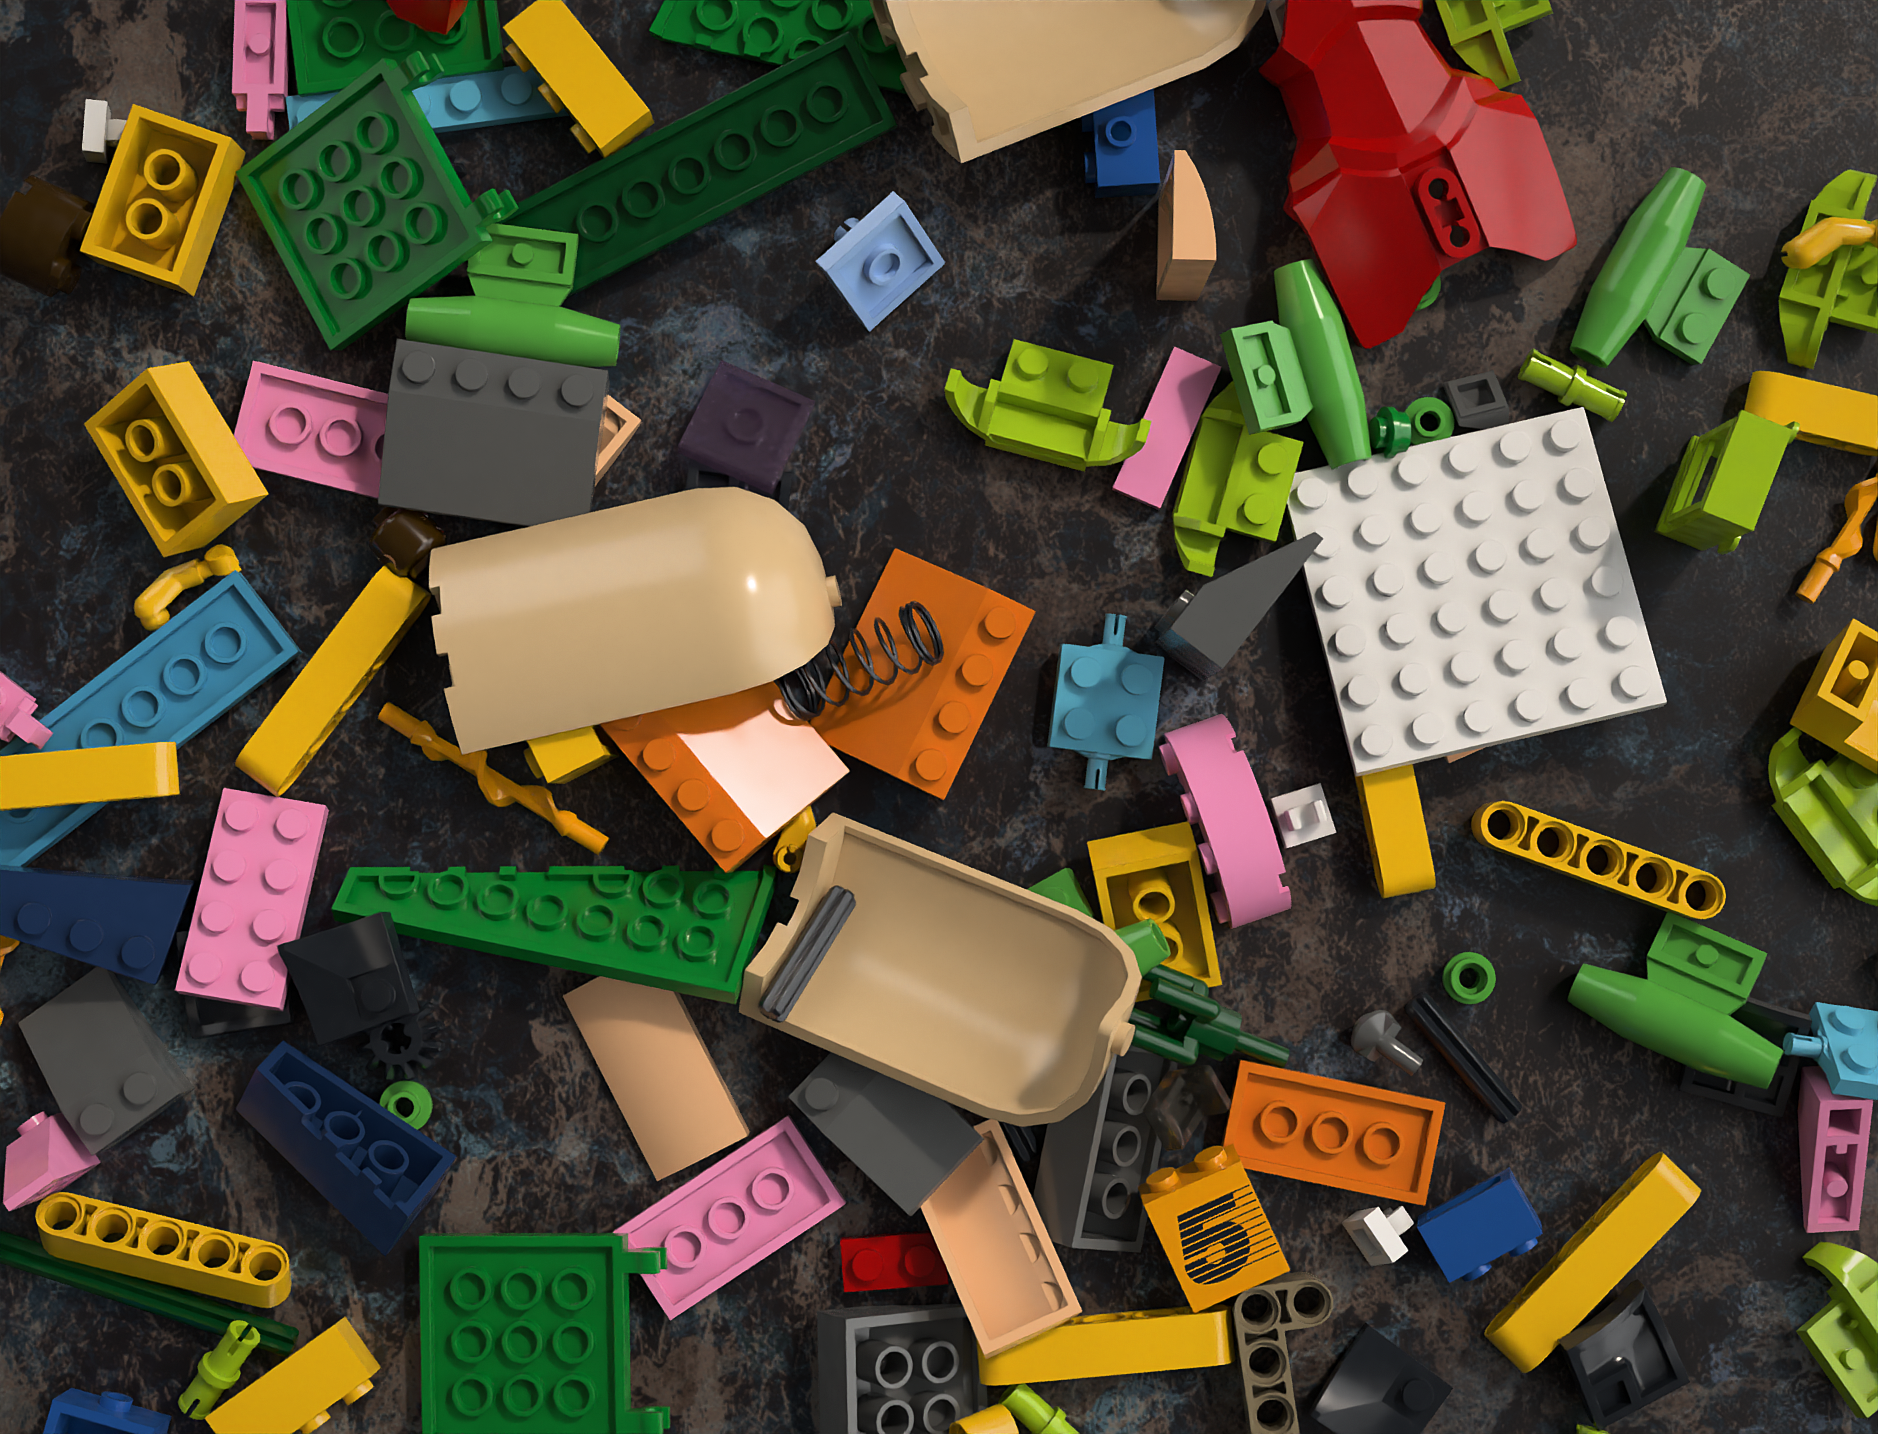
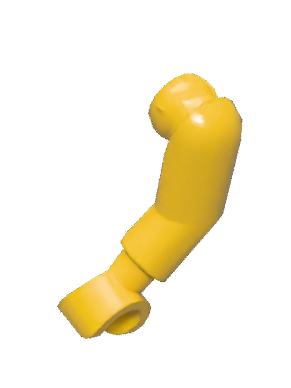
(1826, 237)
(152, 602)
(792, 842)

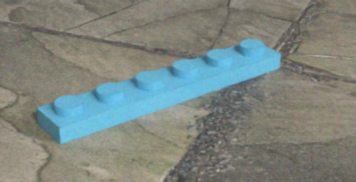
(462, 101)

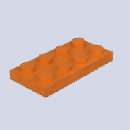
(1333, 1131)

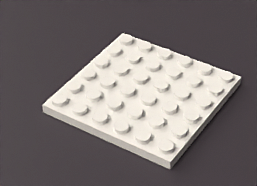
(1473, 592)

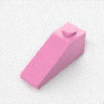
(1832, 1153)
(43, 1160)

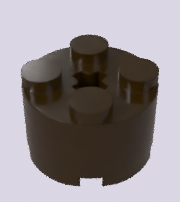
(43, 237)

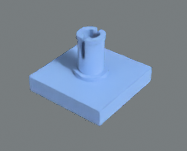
(880, 260)

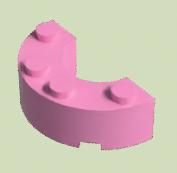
(1232, 819)

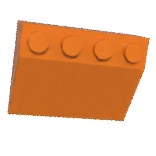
(929, 718)
(731, 767)

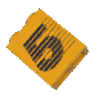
(1212, 1227)

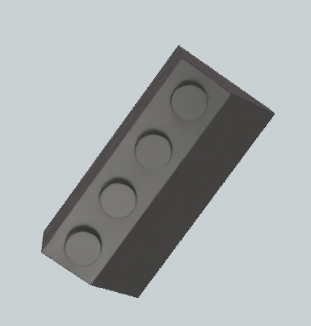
(1100, 1158)

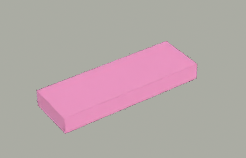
(1174, 416)

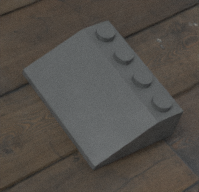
(491, 435)
(1214, 622)
(897, 1369)

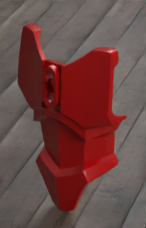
(1373, 130)

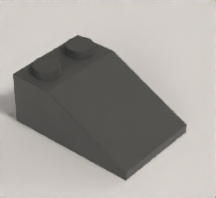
(103, 1060)
(887, 1128)

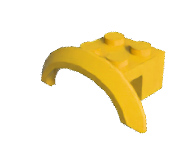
(1843, 696)

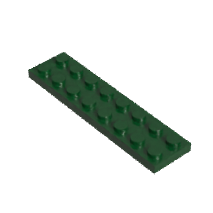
(713, 161)

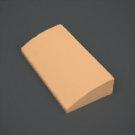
(1184, 233)
(657, 1072)
(998, 1248)

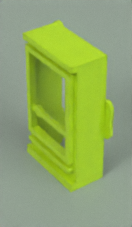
(1747, 462)

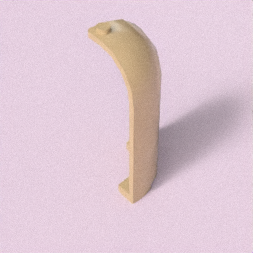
(1029, 65)
(625, 612)
(953, 979)

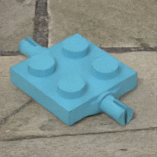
(1105, 702)
(1843, 1047)

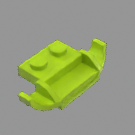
(1478, 32)
(1837, 287)
(1047, 409)
(1231, 483)
(1830, 814)
(1846, 1329)

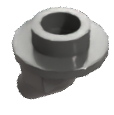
(1375, 1036)

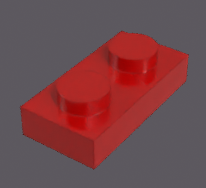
(891, 1261)

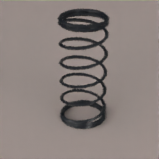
(911, 630)

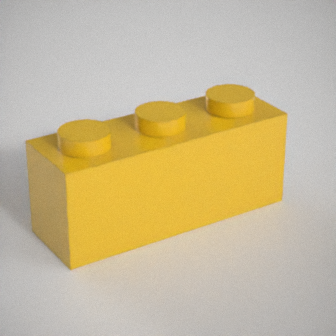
(577, 77)
(301, 1387)

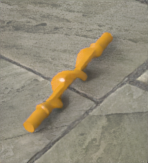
(1847, 543)
(495, 787)

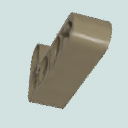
(1269, 1331)

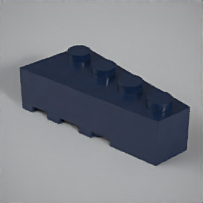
(95, 917)
(345, 1144)

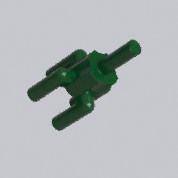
(1195, 1024)

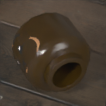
(405, 541)

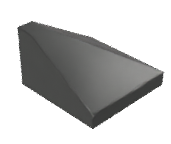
(1478, 401)

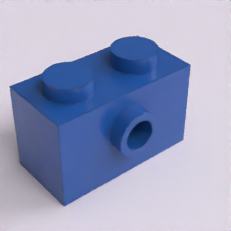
(1123, 148)
(1480, 1227)
(105, 1414)

